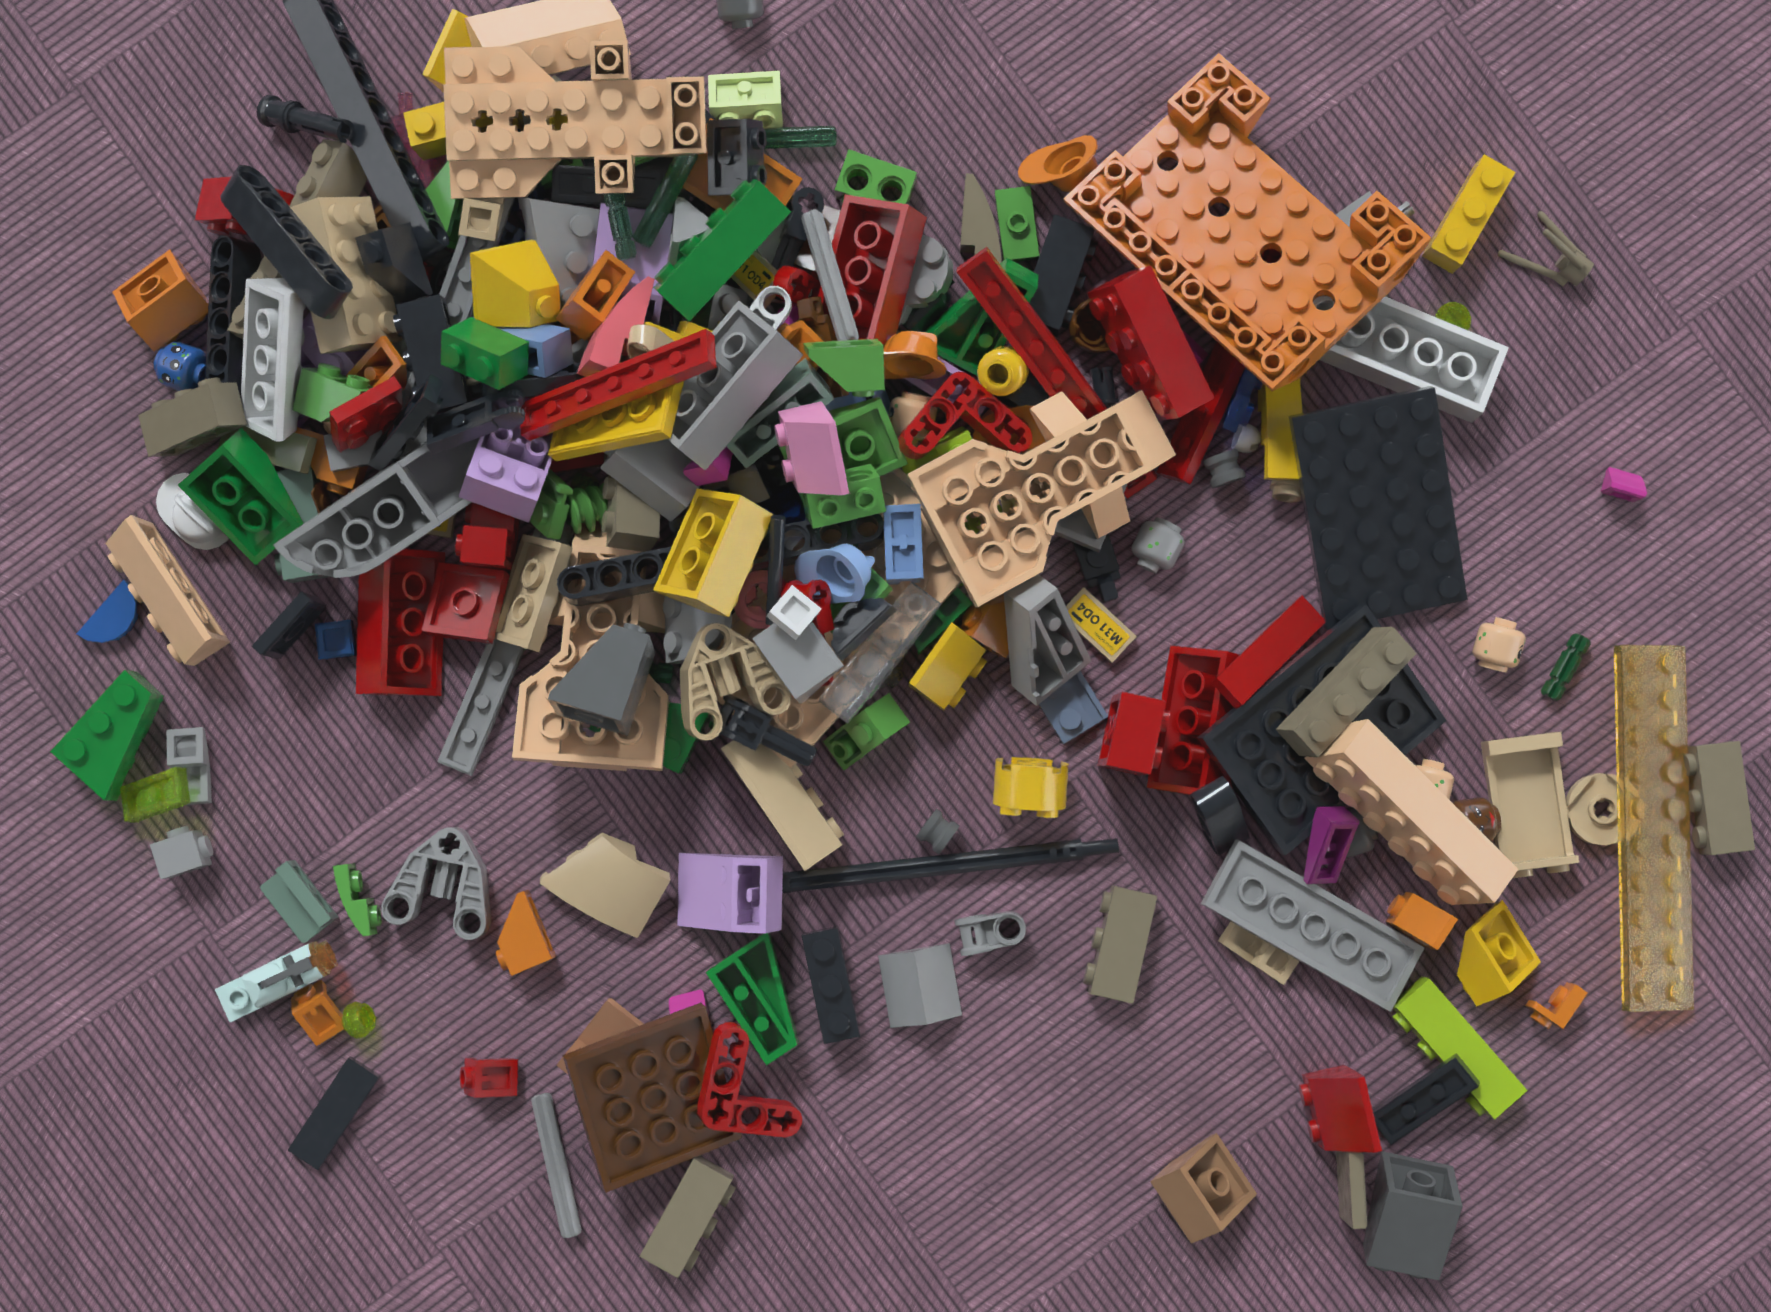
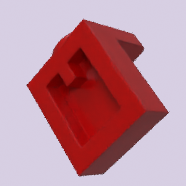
(489, 1077)

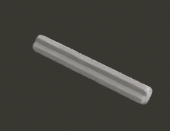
(829, 276)
(556, 1165)

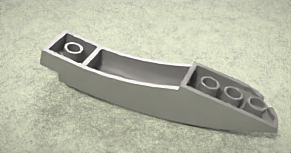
(385, 511)

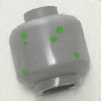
(1158, 545)

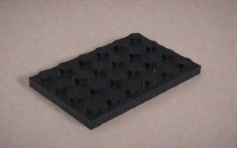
(1379, 505)
(1268, 772)

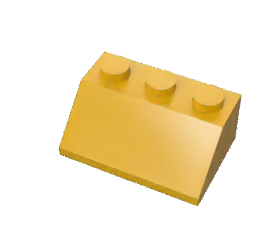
(713, 551)

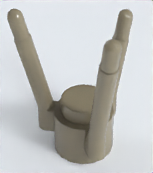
(1572, 263)

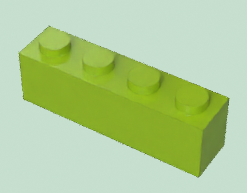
(1447, 1032)

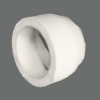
(1246, 439)

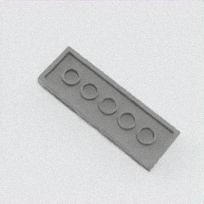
(1312, 925)

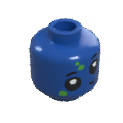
(180, 366)

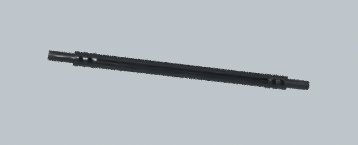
(945, 864)

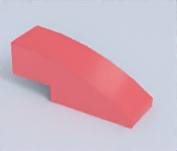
(612, 335)

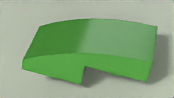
(361, 911)

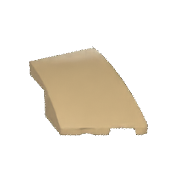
(609, 884)

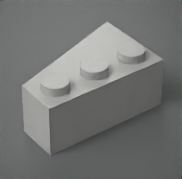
(565, 238)
(1041, 639)

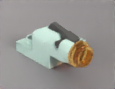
(276, 979)

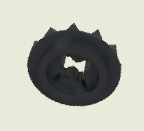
(773, 468)

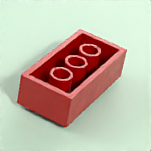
(876, 258)
(1150, 343)

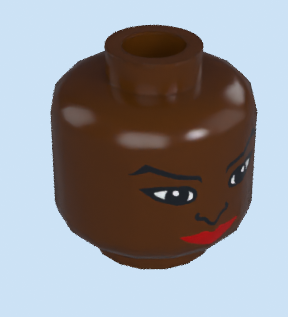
(1481, 814)

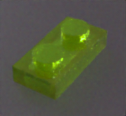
(155, 794)

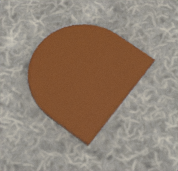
(320, 497)

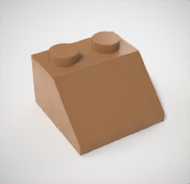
(1204, 1189)

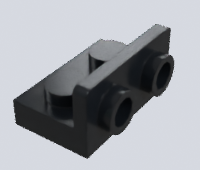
(734, 154)

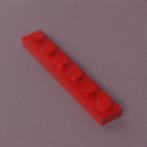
(619, 384)

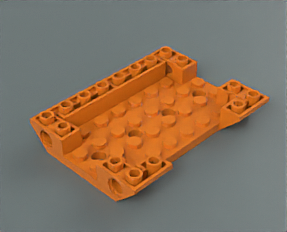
(1215, 263)

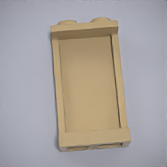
(1530, 796)

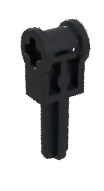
(793, 231)
(754, 728)

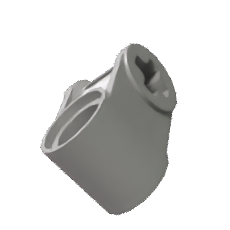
(987, 932)

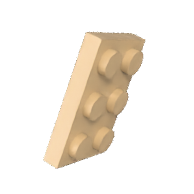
(532, 592)

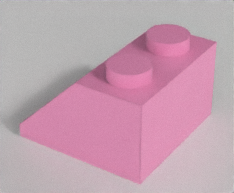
(812, 450)

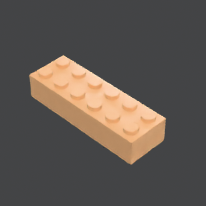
(1413, 816)

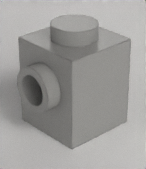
(182, 852)

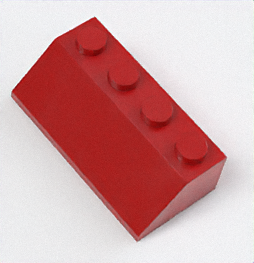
(392, 607)
(1193, 709)

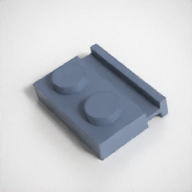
(1073, 708)

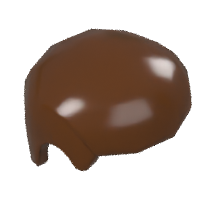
(1087, 331)

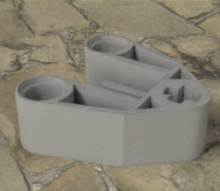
(414, 878)

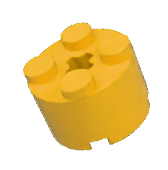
(1030, 786)

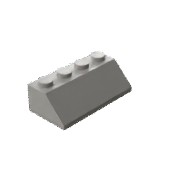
(719, 402)

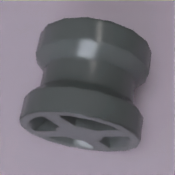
(1224, 468)
(937, 831)

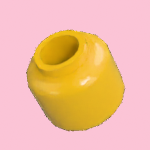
(1002, 371)

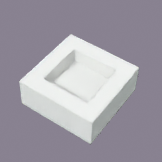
(793, 612)

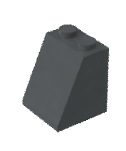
(607, 680)
(1411, 1216)

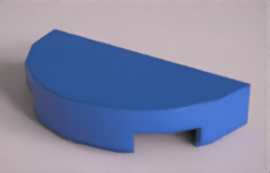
(113, 617)

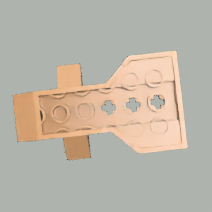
(607, 119)
(1080, 468)
(560, 740)

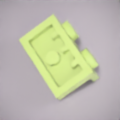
(747, 97)

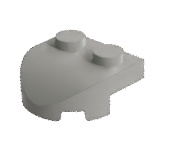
(682, 625)

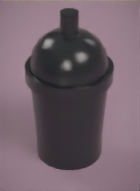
(922, 318)

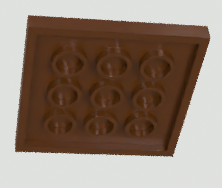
(643, 1096)

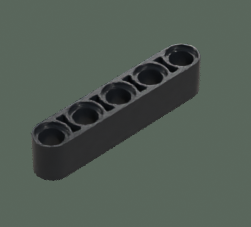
(286, 242)
(230, 266)

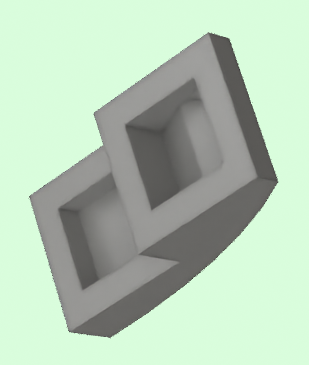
(189, 750)

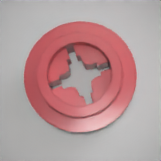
(753, 616)

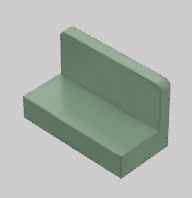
(298, 901)

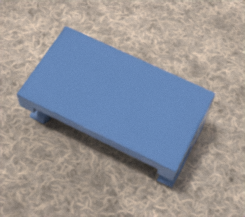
(903, 543)

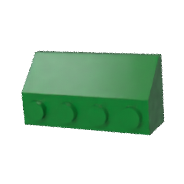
(721, 248)

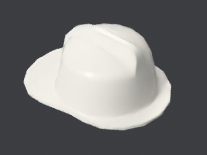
(186, 517)

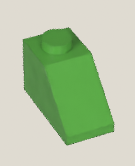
(851, 363)

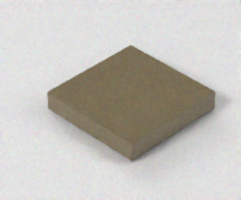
(1351, 1189)

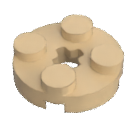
(1581, 809)

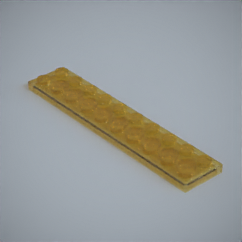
(1653, 828)

